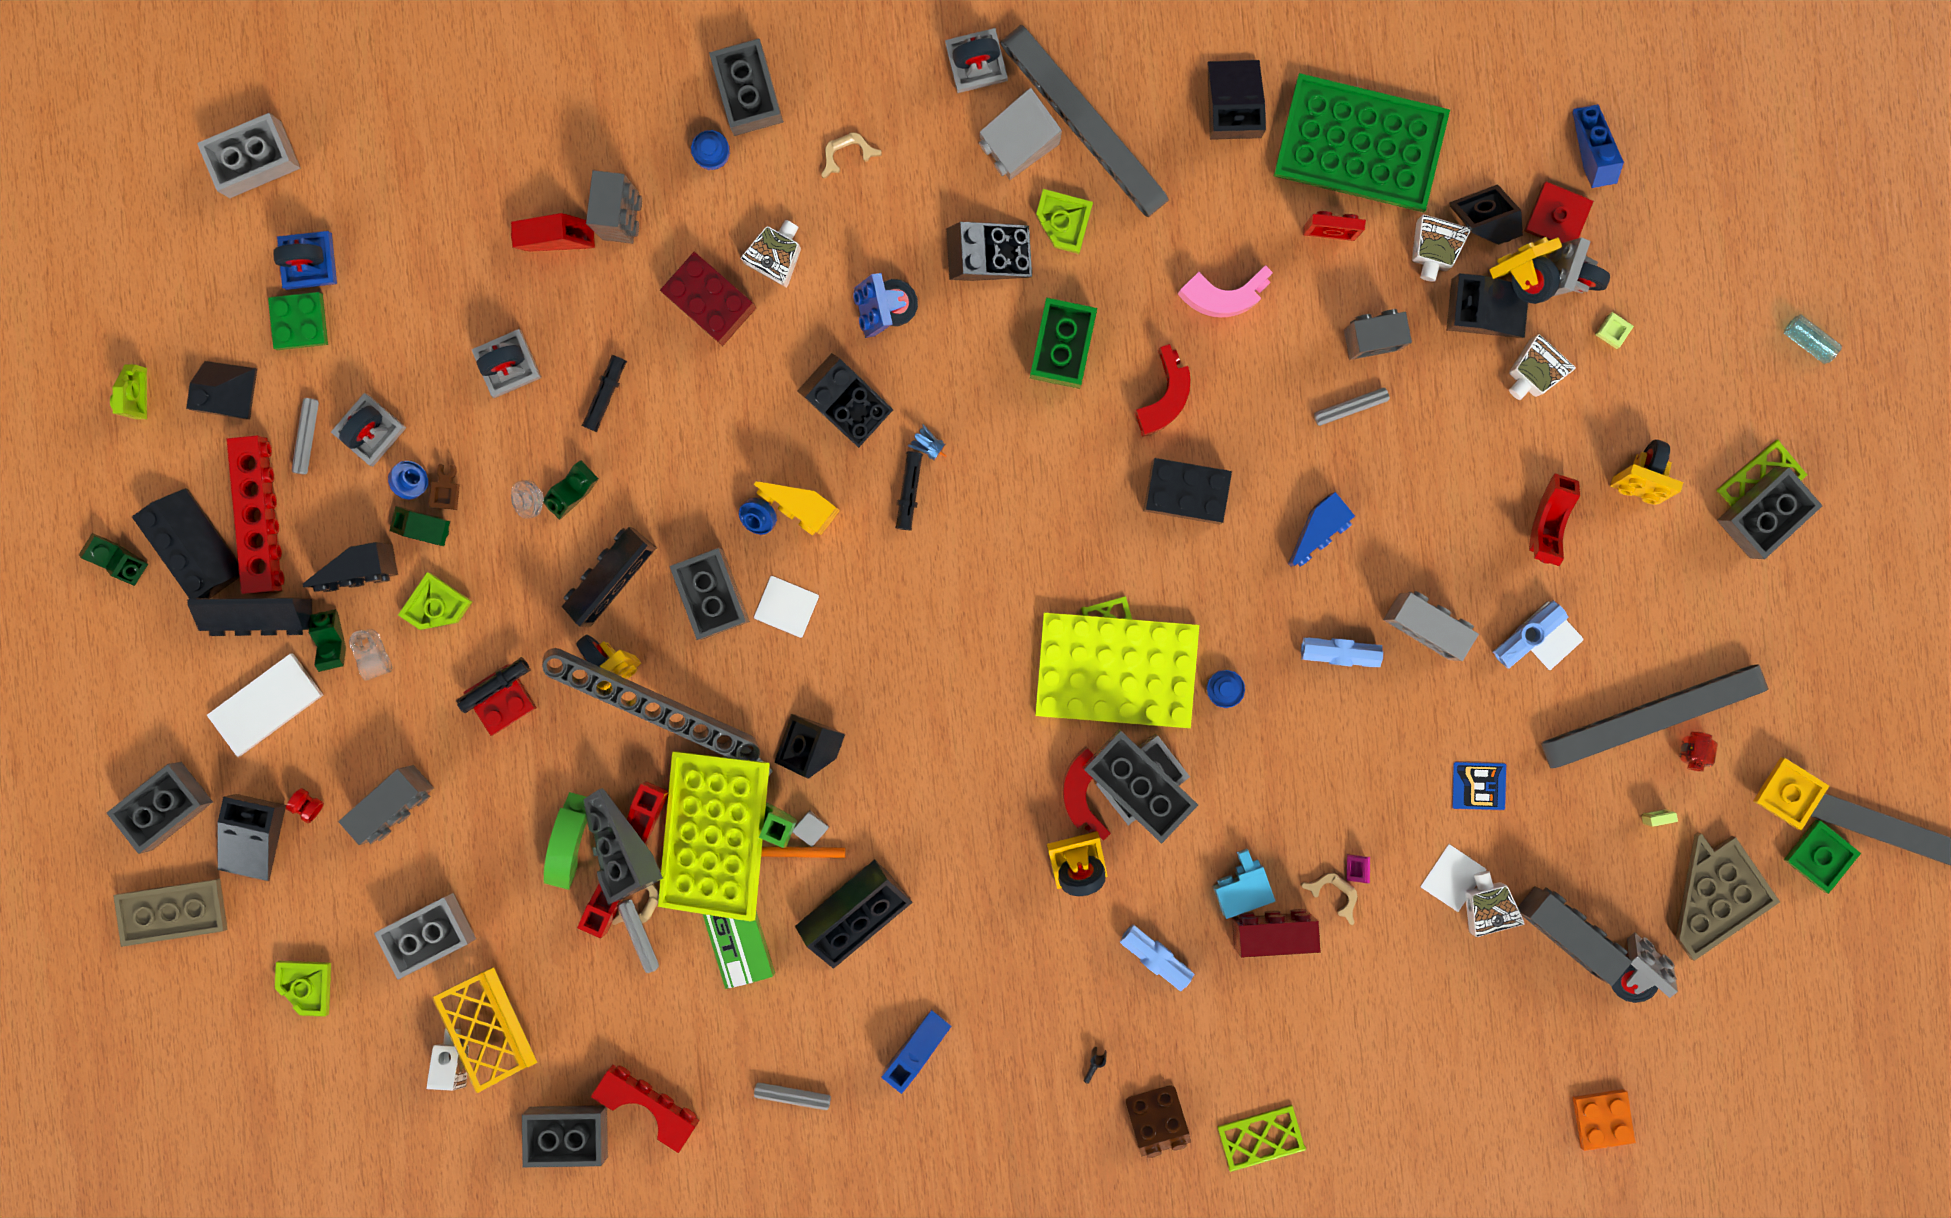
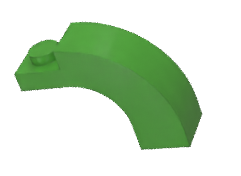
(777, 826)
(564, 843)

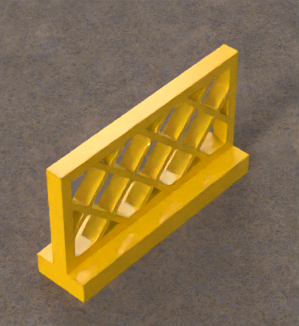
(507, 1024)

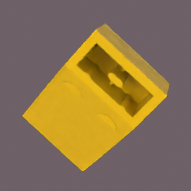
(806, 505)

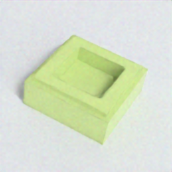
(1614, 330)
(1659, 817)

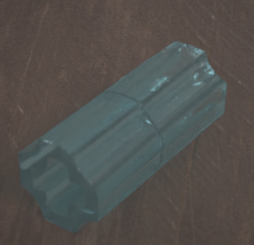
(1812, 339)

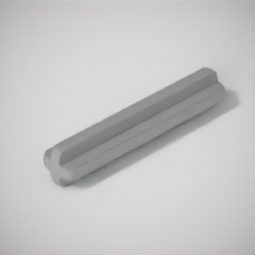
(1351, 406)
(305, 436)
(638, 936)
(792, 1096)

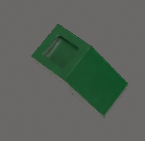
(571, 490)
(419, 526)
(114, 558)
(328, 637)

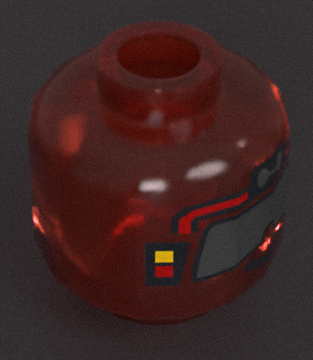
(1698, 751)

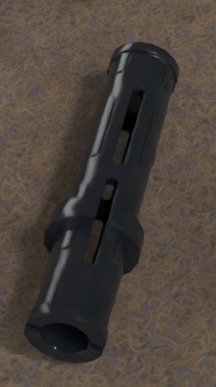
(605, 390)
(909, 491)
(502, 679)

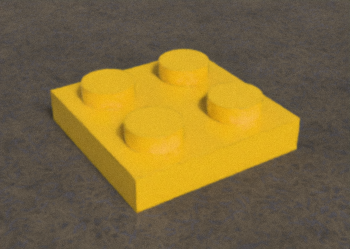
(1791, 793)

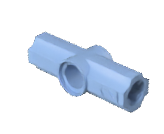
(1543, 624)
(1341, 652)
(1157, 957)

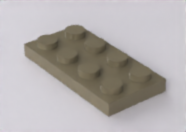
(170, 912)

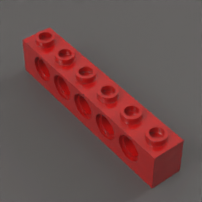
(245, 504)

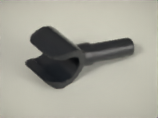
(1096, 1062)

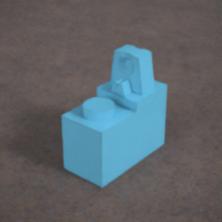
(1245, 891)

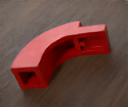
(1162, 413)
(1551, 519)
(1074, 795)

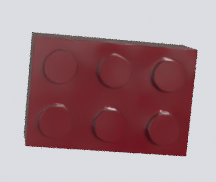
(708, 298)
(1276, 934)

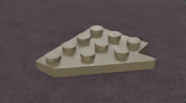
(1720, 895)

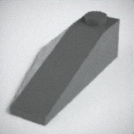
(622, 855)

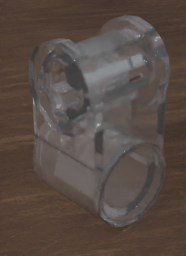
(371, 657)

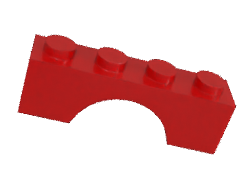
(673, 1122)

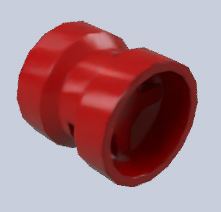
(304, 805)

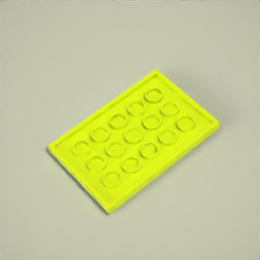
(1117, 670)
(713, 835)

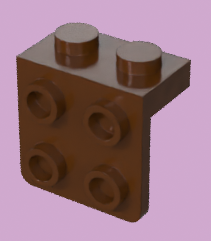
(1158, 1121)

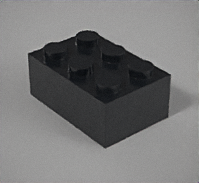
(1187, 491)

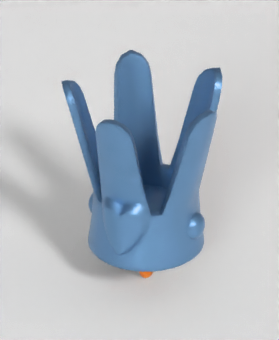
(928, 443)

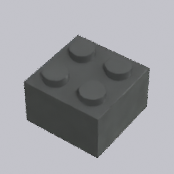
(1377, 335)

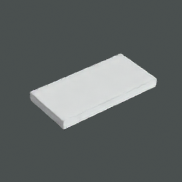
(265, 705)

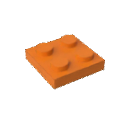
(1604, 1119)

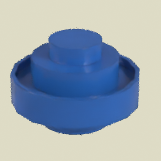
(710, 150)
(408, 480)
(757, 516)
(1225, 688)

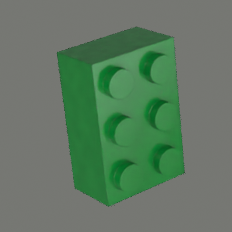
(1063, 343)

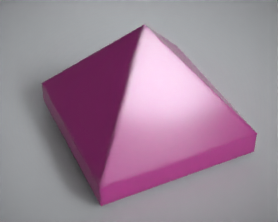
(1358, 868)

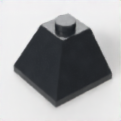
(1490, 215)
(222, 390)
(808, 746)

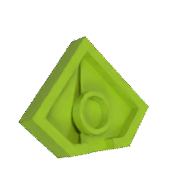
(1064, 219)
(130, 392)
(434, 604)
(305, 986)

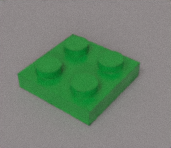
(298, 321)
(1822, 856)

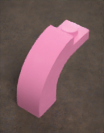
(1220, 303)

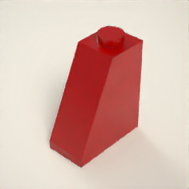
(552, 233)

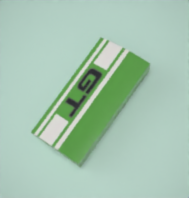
(739, 950)

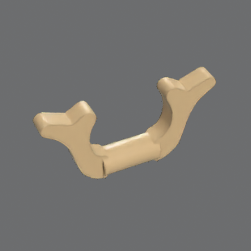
(834, 145)
(1349, 890)
(649, 907)

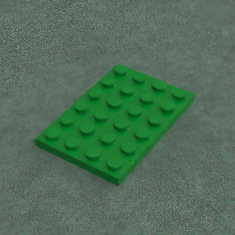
(1361, 142)

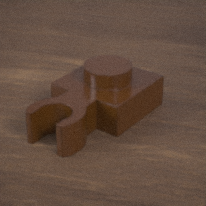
(444, 493)

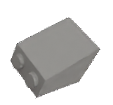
(1020, 135)

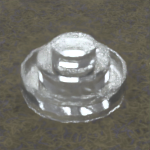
(526, 499)

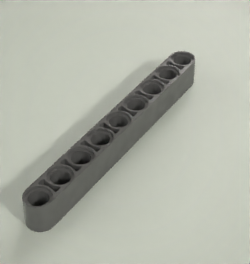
(1084, 121)
(645, 696)
(1654, 716)

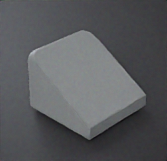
(810, 828)

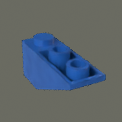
(1597, 147)
(1322, 522)
(915, 1052)

